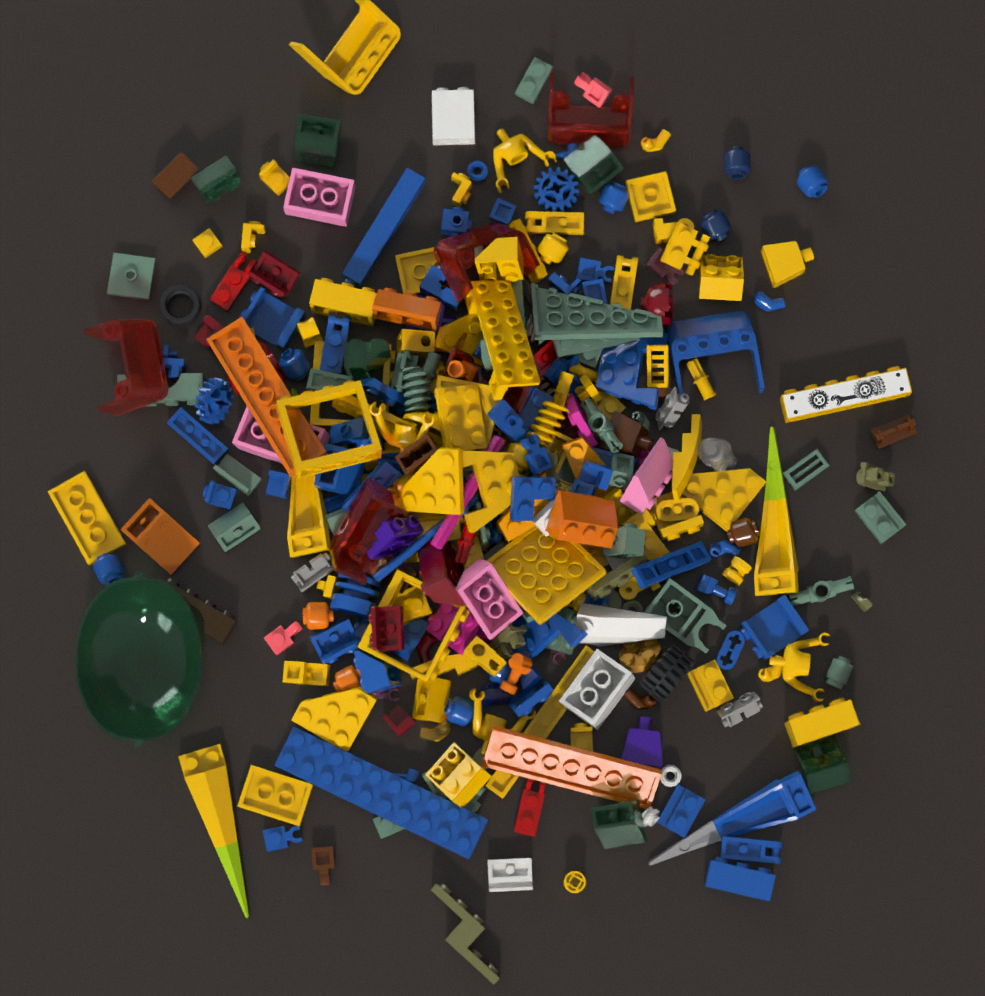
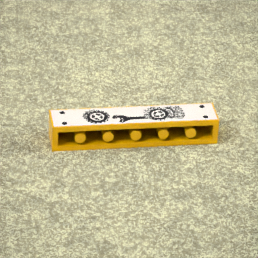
(845, 395)

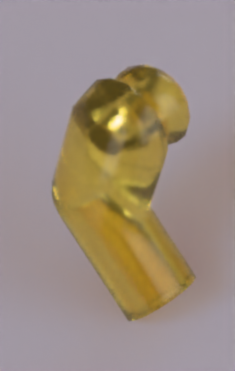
(437, 733)

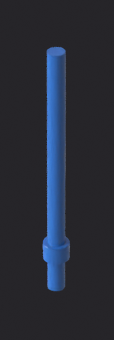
(414, 546)

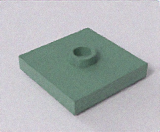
(131, 276)

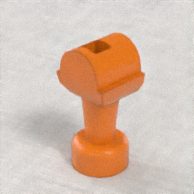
(462, 369)
(520, 665)

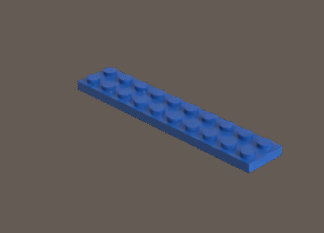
(381, 793)

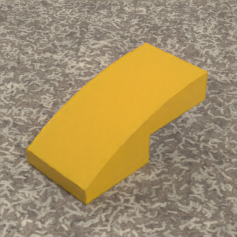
(306, 673)

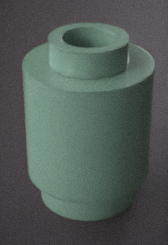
(839, 672)

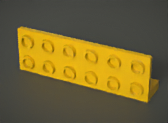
(503, 335)

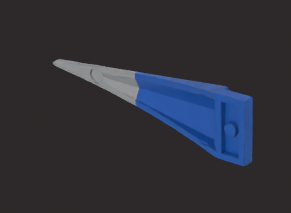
(770, 806)

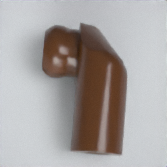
(640, 702)

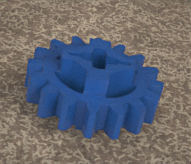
(548, 193)
(214, 400)

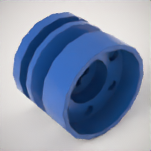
(355, 596)

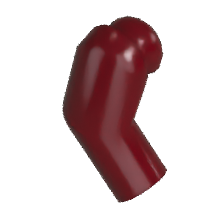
(424, 645)

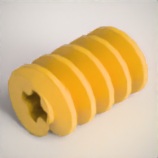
(547, 422)

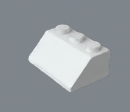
(597, 689)

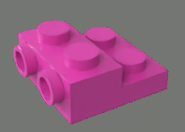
(440, 622)

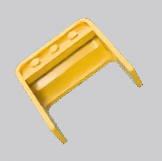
(358, 51)

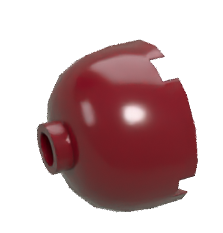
(659, 302)

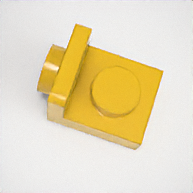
(274, 177)
(248, 238)
(581, 736)

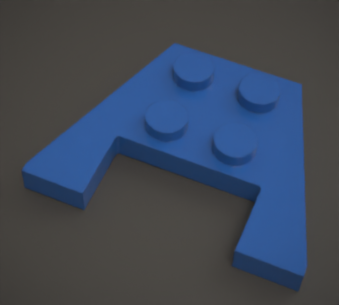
(621, 371)
(540, 636)

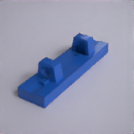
(671, 564)

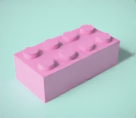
(252, 439)

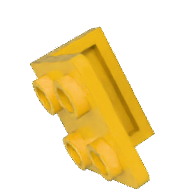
(672, 530)

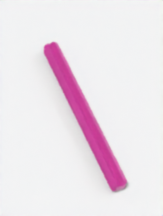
(468, 491)

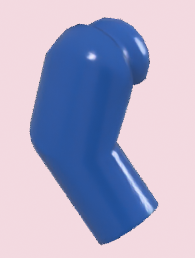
(768, 304)
(495, 536)
(722, 547)

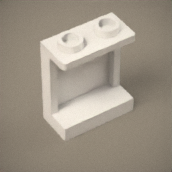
(453, 116)

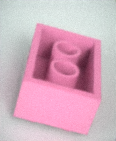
(319, 197)

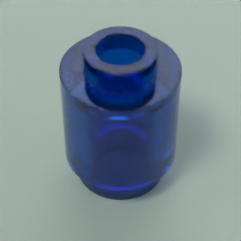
(494, 695)

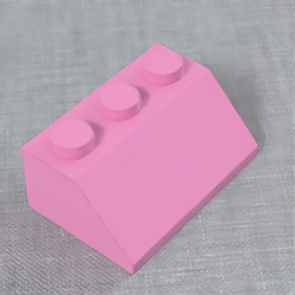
(649, 479)
(487, 598)

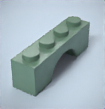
(183, 391)

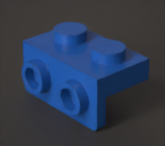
(335, 641)

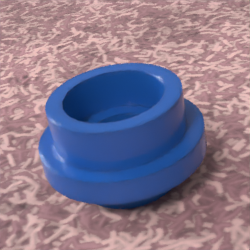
(477, 165)

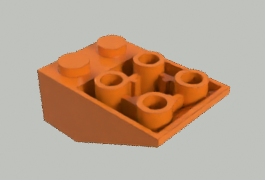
(160, 536)

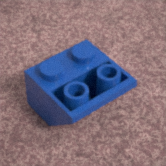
(340, 480)
(375, 673)

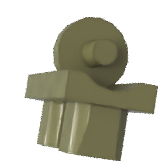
(874, 477)
(506, 638)

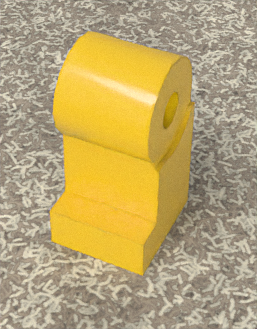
(663, 232)
(309, 332)
(631, 589)
(484, 656)

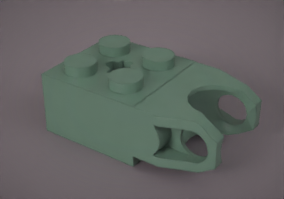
(688, 619)

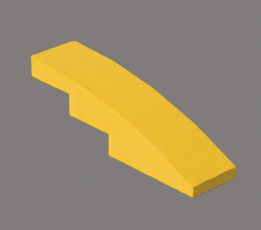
(685, 461)
(460, 662)

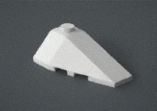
(618, 626)

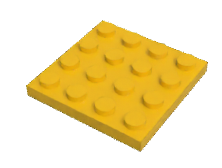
(545, 572)

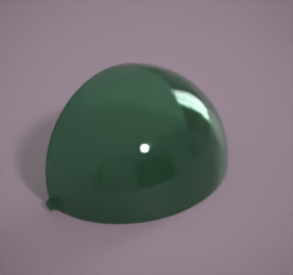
(138, 659)

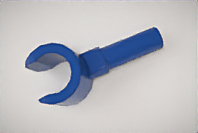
(570, 148)
(411, 776)

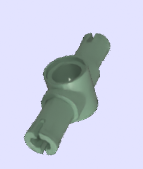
(606, 431)
(831, 588)

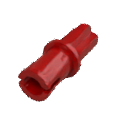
(464, 545)

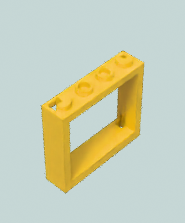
(316, 408)
(334, 460)
(442, 653)

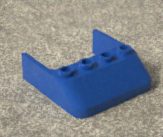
(712, 336)

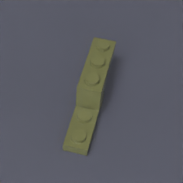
(615, 578)
(466, 933)

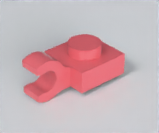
(595, 90)
(281, 639)

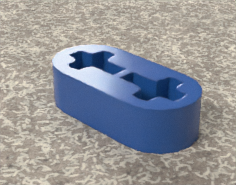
(726, 648)

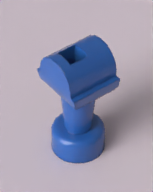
(708, 585)

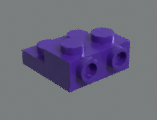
(395, 536)

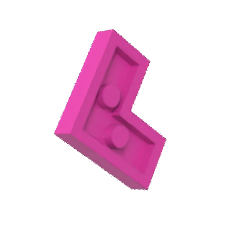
(577, 418)

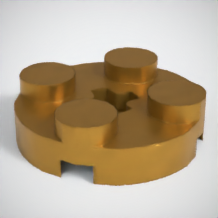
(649, 650)

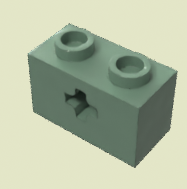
(627, 543)

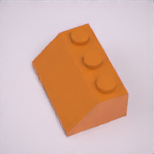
(407, 309)
(583, 519)

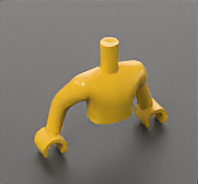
(513, 152)
(405, 431)
(798, 664)
(483, 728)

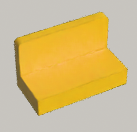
(431, 700)

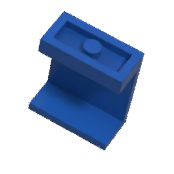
(272, 319)
(773, 628)

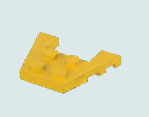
(494, 480)

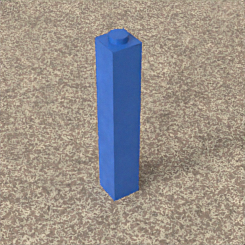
(383, 228)

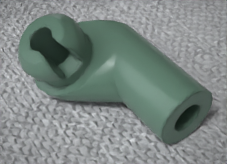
(641, 418)

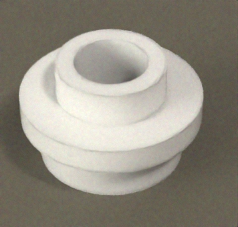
(677, 775)
(650, 816)

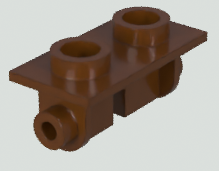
(894, 431)

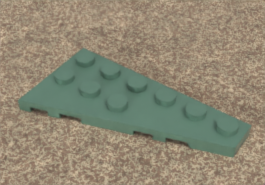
(582, 317)

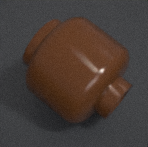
(743, 532)

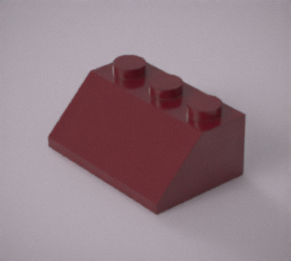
(440, 574)

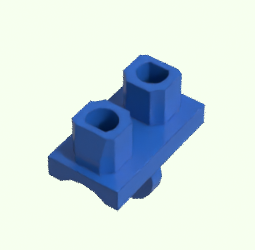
(174, 365)

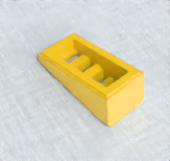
(658, 383)

